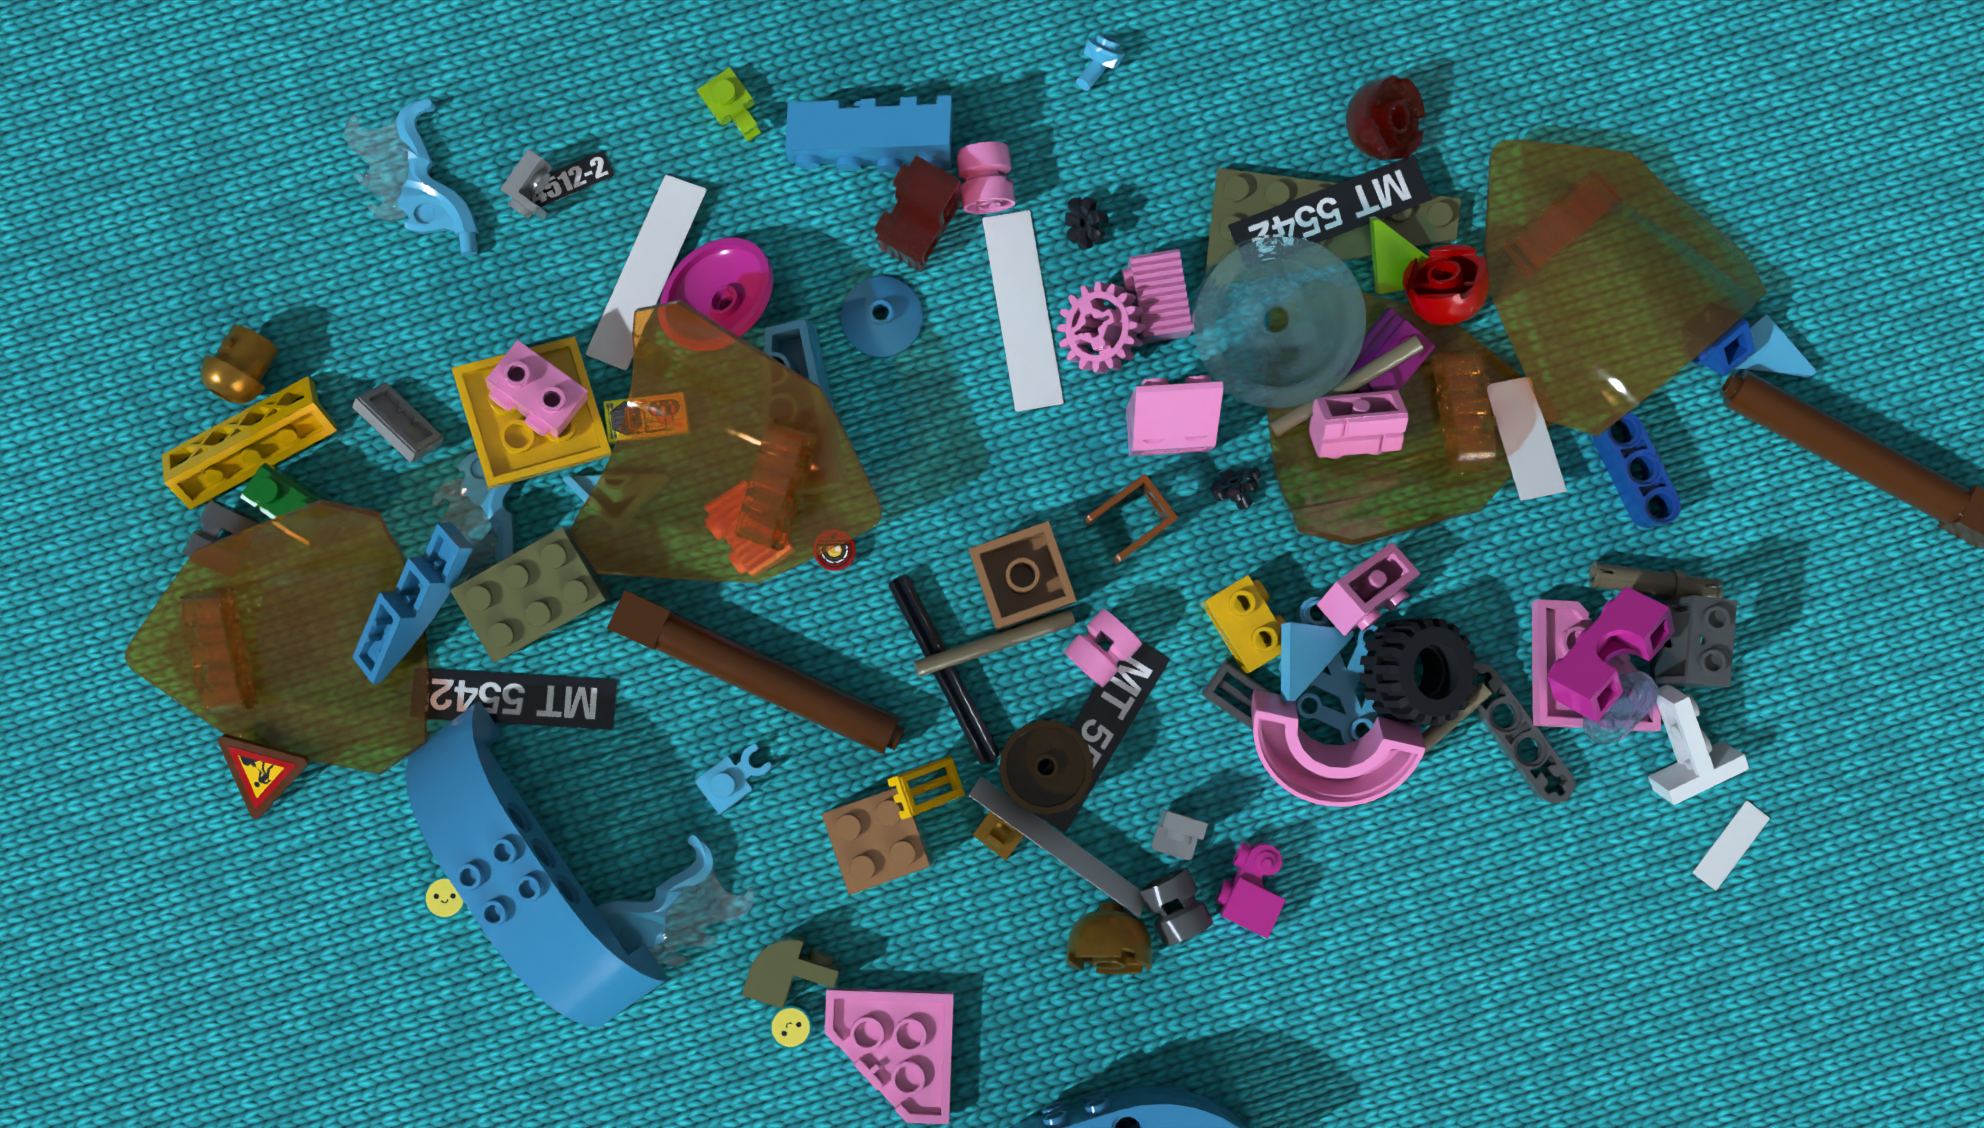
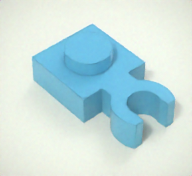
(729, 781)

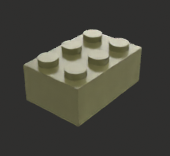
(530, 594)

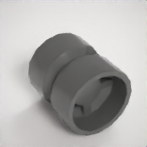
(213, 519)
(1182, 920)

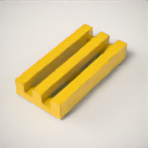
(906, 794)

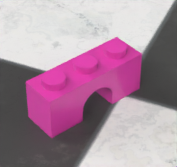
(1626, 626)

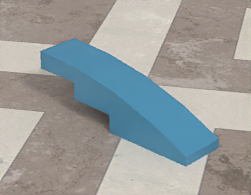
(406, 612)

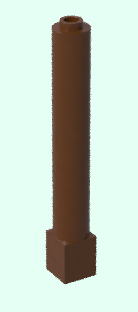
(1953, 504)
(756, 673)

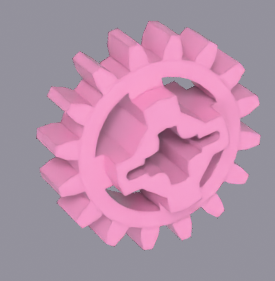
(1115, 335)

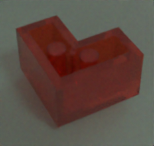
(923, 211)

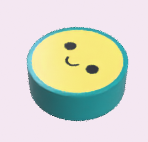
(443, 899)
(791, 1026)

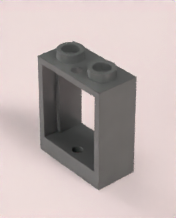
(1688, 662)

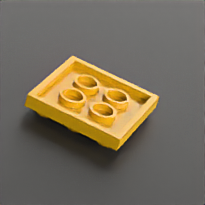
(508, 446)

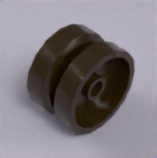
(1069, 775)

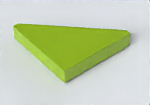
(1390, 256)

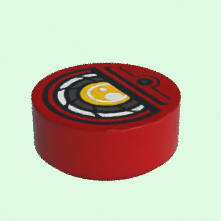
(838, 557)

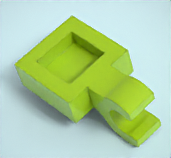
(729, 102)

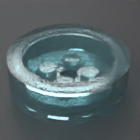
(1321, 331)

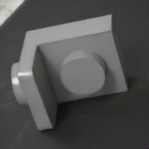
(527, 179)
(1178, 834)

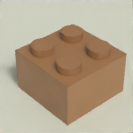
(1022, 575)
(874, 841)

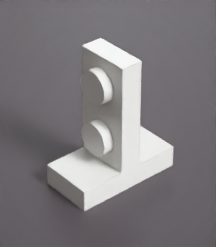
(1698, 763)

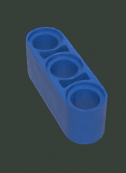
(1654, 481)

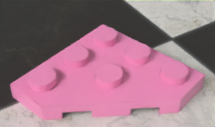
(1554, 633)
(898, 1045)

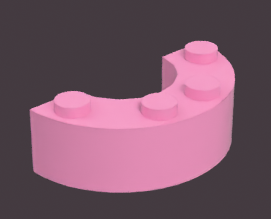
(1332, 773)

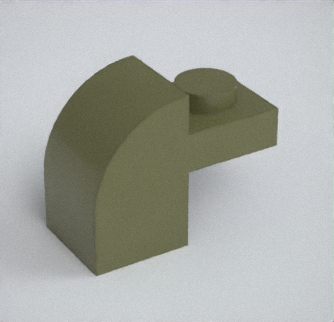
(780, 962)

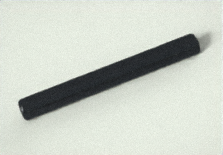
(948, 678)

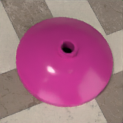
(725, 282)

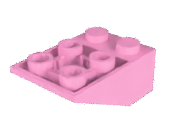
(1174, 416)

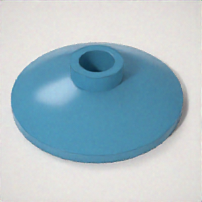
(884, 336)

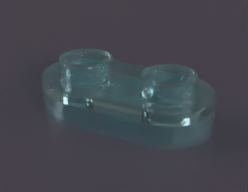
(1624, 713)

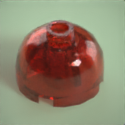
(1385, 118)

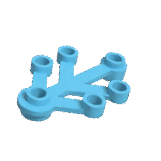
(1339, 682)

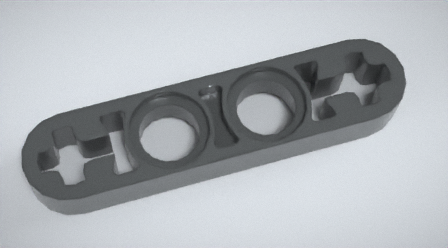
(1520, 728)

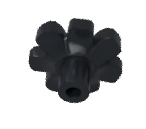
(1085, 221)
(1236, 485)

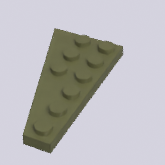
(1248, 193)

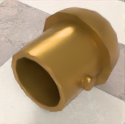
(239, 365)

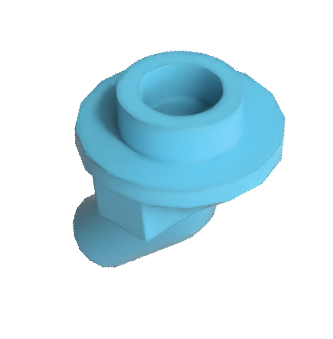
(1103, 52)

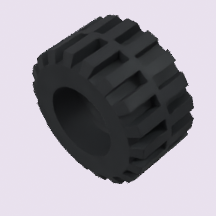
(1446, 671)

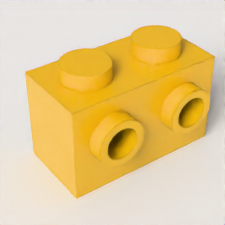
(1246, 623)

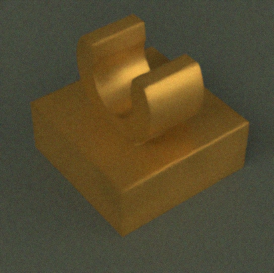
(998, 835)

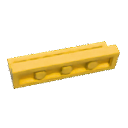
(247, 445)

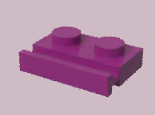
(1383, 336)

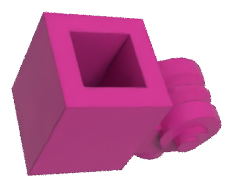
(1244, 897)

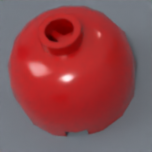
(1447, 284)

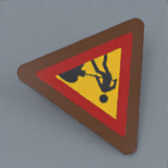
(260, 771)

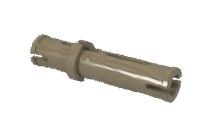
(1653, 582)

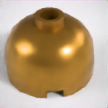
(1110, 941)

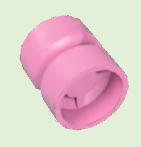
(985, 172)
(1092, 658)

